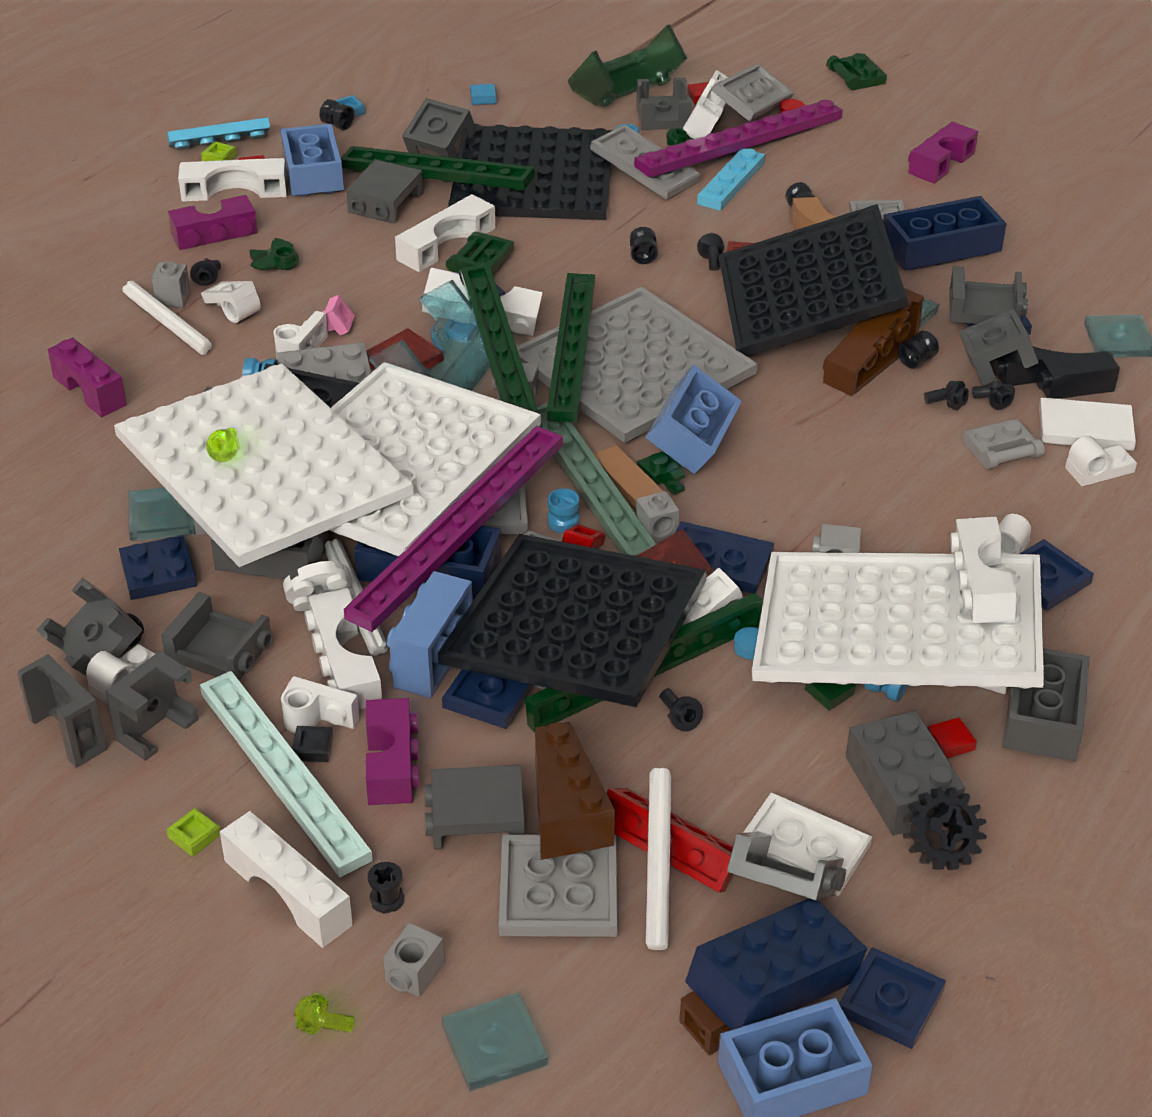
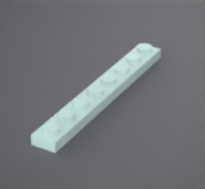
(286, 774)

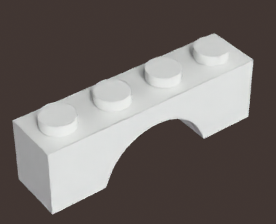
(706, 110)
(205, 178)
(419, 244)
(519, 304)
(985, 590)
(346, 670)
(313, 899)

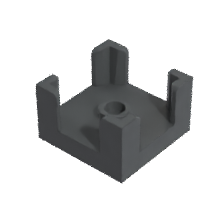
(663, 111)
(438, 128)
(995, 339)
(95, 628)
(146, 699)

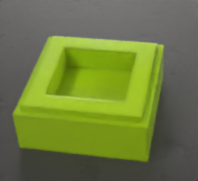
(219, 152)
(193, 832)

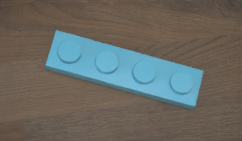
(208, 134)
(731, 179)

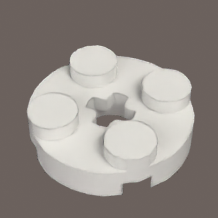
(314, 580)

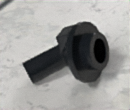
(710, 247)
(205, 271)
(954, 393)
(1000, 394)
(684, 712)

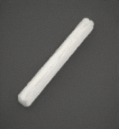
(167, 317)
(374, 640)
(658, 859)

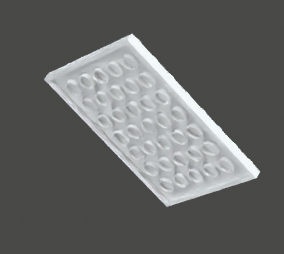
(435, 438)
(290, 478)
(893, 623)

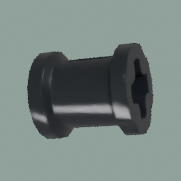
(386, 887)

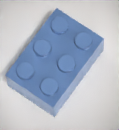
(312, 159)
(693, 419)
(424, 631)
(795, 1062)

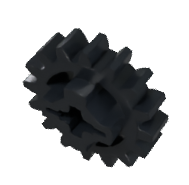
(959, 828)

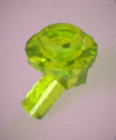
(223, 444)
(312, 1015)

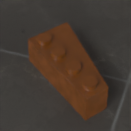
(872, 347)
(570, 798)

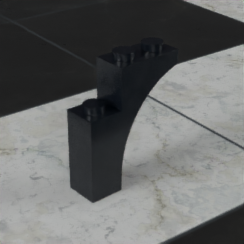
(1061, 372)

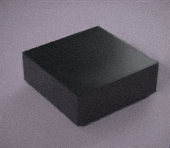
(313, 743)

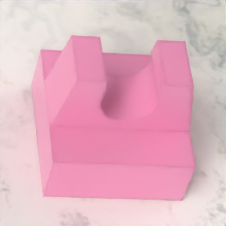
(338, 315)

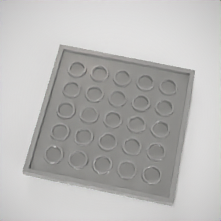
(636, 358)

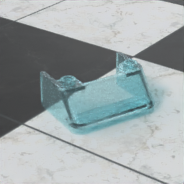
(452, 333)

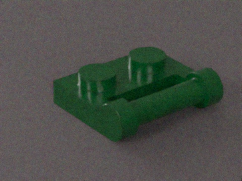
(857, 71)
(488, 249)

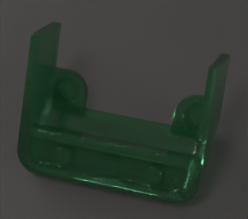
(610, 80)

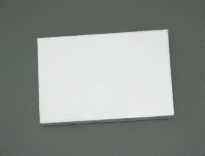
(1069, 420)
(806, 836)

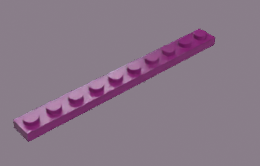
(737, 138)
(452, 529)

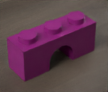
(933, 156)
(195, 229)
(77, 366)
(391, 771)

